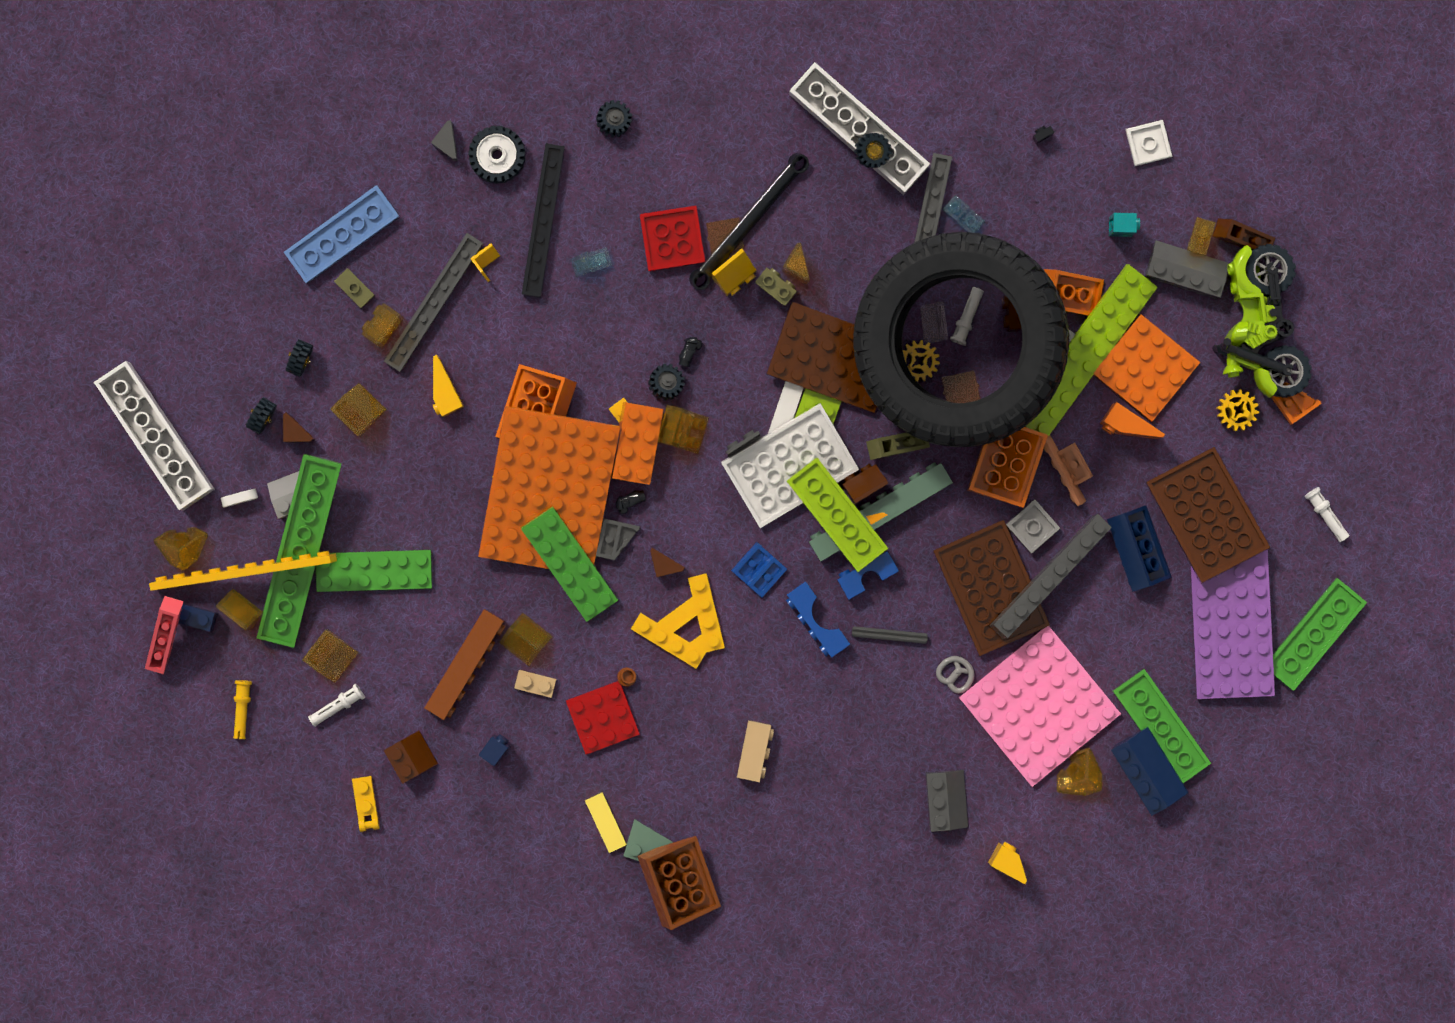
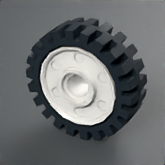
(500, 169)

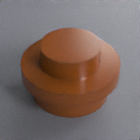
(626, 677)

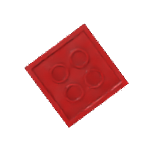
(672, 238)
(602, 717)

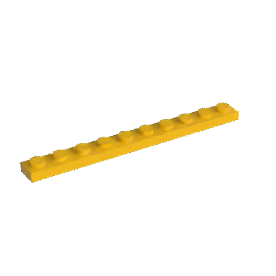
(249, 569)

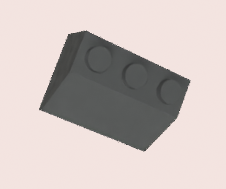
(946, 800)

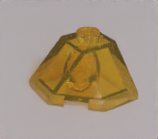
(183, 547)
(1081, 776)

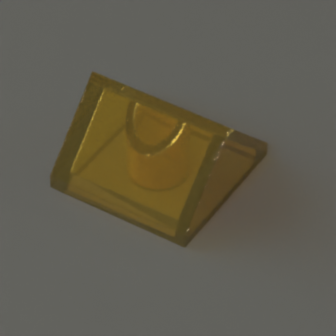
(796, 265)
(239, 610)
(525, 639)

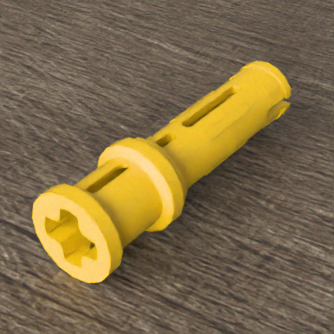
(242, 699)

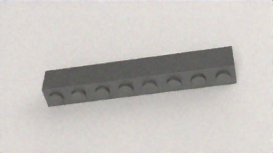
(1050, 576)

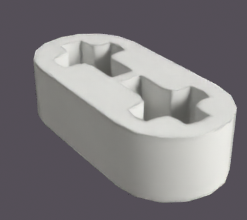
(239, 498)

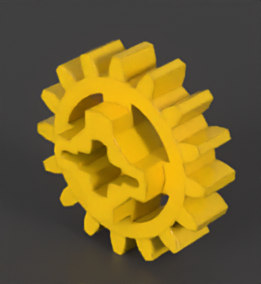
(913, 353)
(1244, 399)

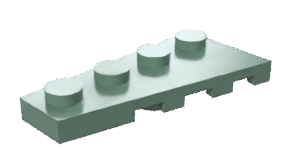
(643, 840)

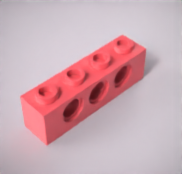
(164, 635)

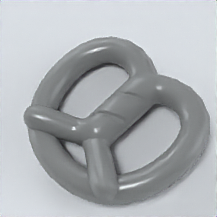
(956, 673)

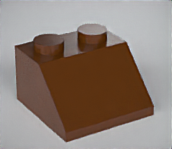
(865, 483)
(410, 757)

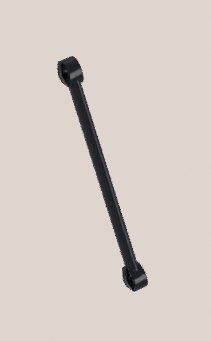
(749, 220)

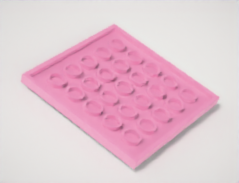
(1039, 705)

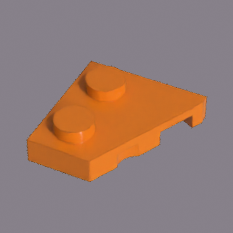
(1295, 406)

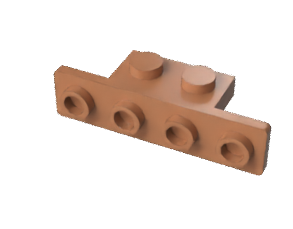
(1071, 468)

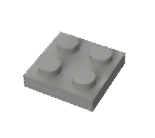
(1032, 526)

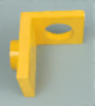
(484, 258)

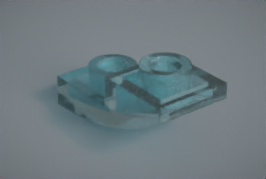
(963, 215)

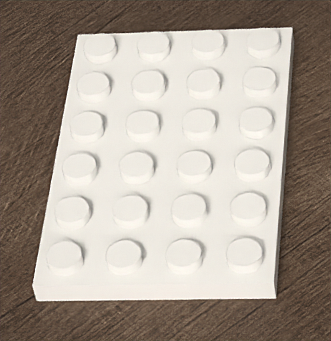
(766, 465)

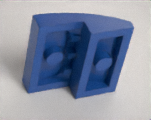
(759, 569)

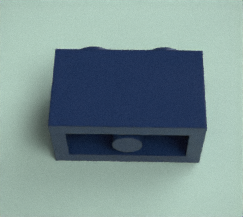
(198, 617)
(495, 749)

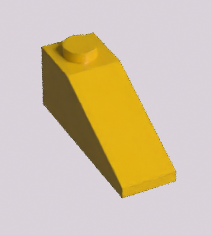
(444, 393)

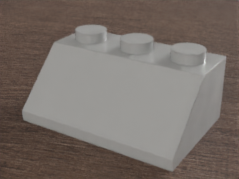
(281, 494)

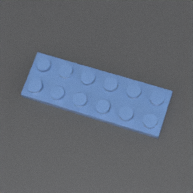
(341, 234)

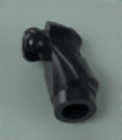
(688, 351)
(630, 500)

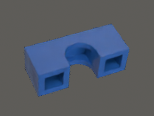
(851, 581)

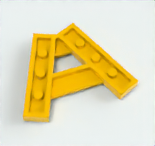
(699, 605)

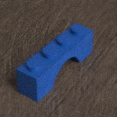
(832, 640)

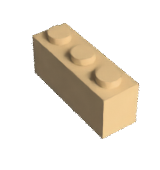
(755, 751)

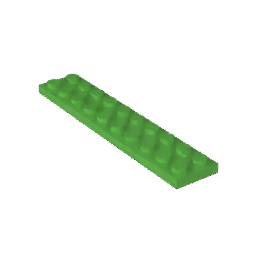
(301, 536)

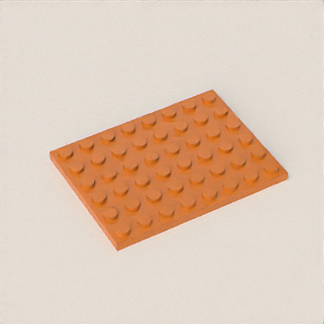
(546, 464)

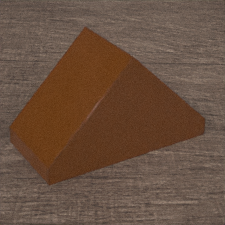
(293, 431)
(664, 565)

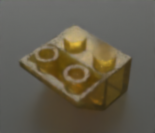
(358, 409)
(682, 429)
(330, 655)

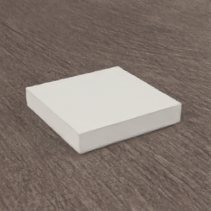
(1148, 143)

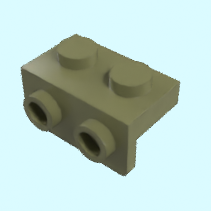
(775, 286)

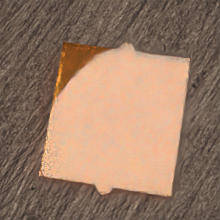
(719, 231)
(961, 387)

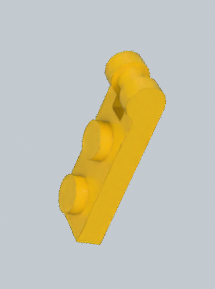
(365, 803)

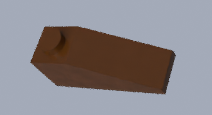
(1240, 234)

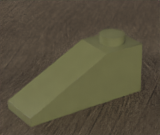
(894, 445)

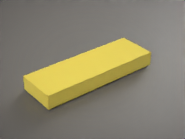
(605, 822)

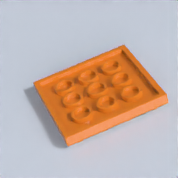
(1146, 368)

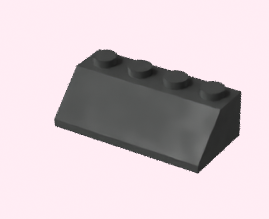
(1187, 270)

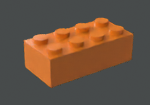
(637, 443)

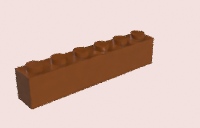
(464, 664)

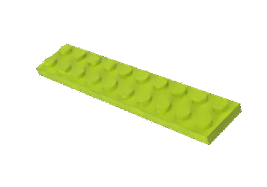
(1095, 341)

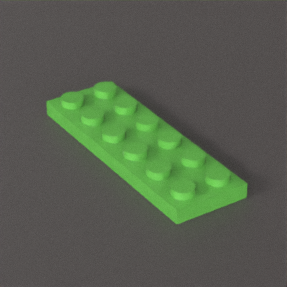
(569, 563)
(376, 571)
(1316, 633)
(1151, 709)

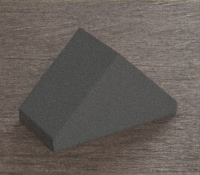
(446, 141)

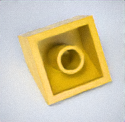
(1008, 861)

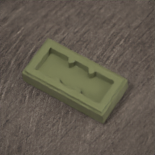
(354, 288)

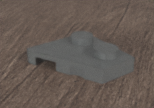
(614, 538)

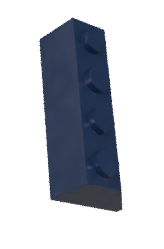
(1139, 548)
(1149, 771)

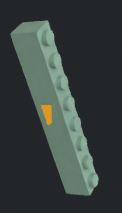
(890, 505)

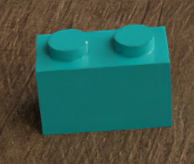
(1123, 224)

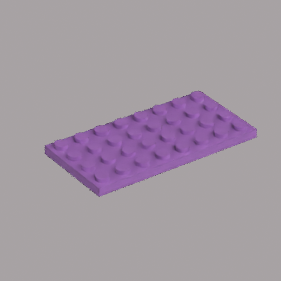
(1234, 632)

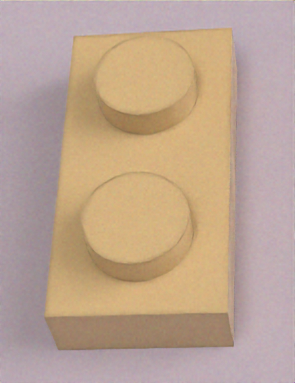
(535, 683)

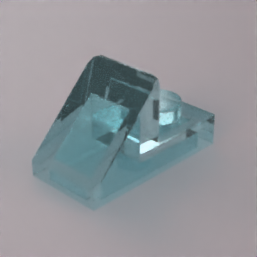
(591, 262)

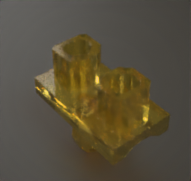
(1201, 236)

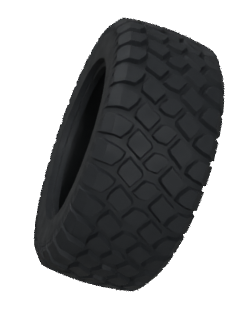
(881, 325)

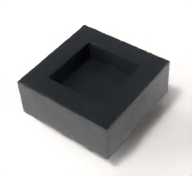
(1042, 133)

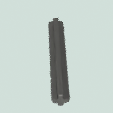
(893, 635)

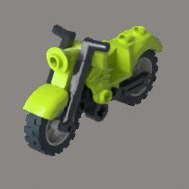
(1262, 321)

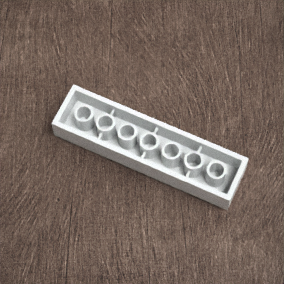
(851, 119)
(154, 435)

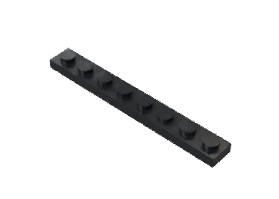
(543, 220)

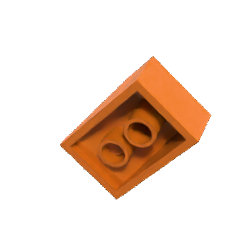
(1077, 291)
(1124, 422)

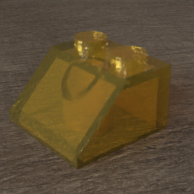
(382, 325)

